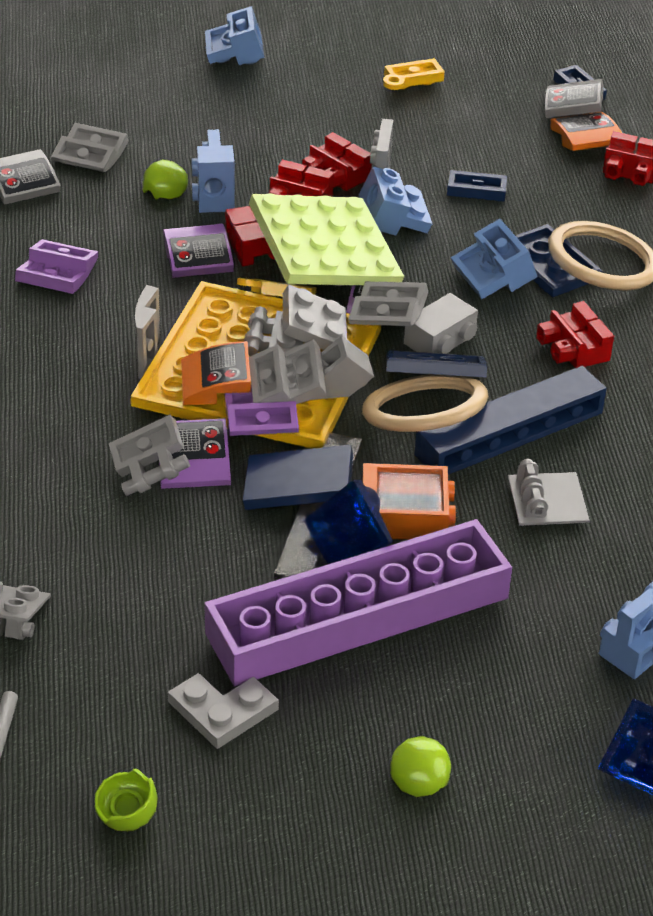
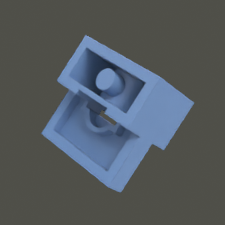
(237, 38)
(215, 175)
(393, 203)
(495, 261)
(629, 638)

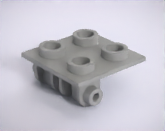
(546, 496)
(17, 608)

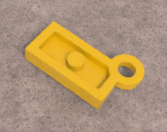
(412, 74)
(270, 288)

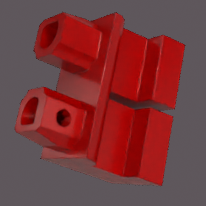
(346, 160)
(624, 162)
(297, 179)
(245, 235)
(577, 336)

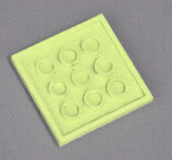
(324, 240)

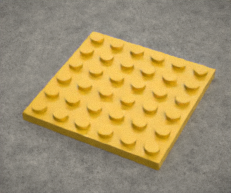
(219, 317)

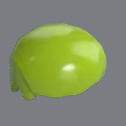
(165, 179)
(420, 766)
(126, 800)

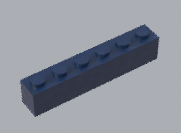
(513, 421)

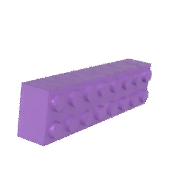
(356, 601)

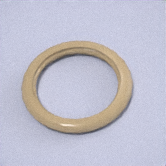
(592, 276)
(424, 422)

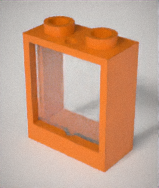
(412, 497)

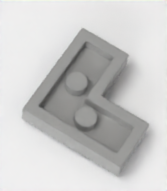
(219, 715)

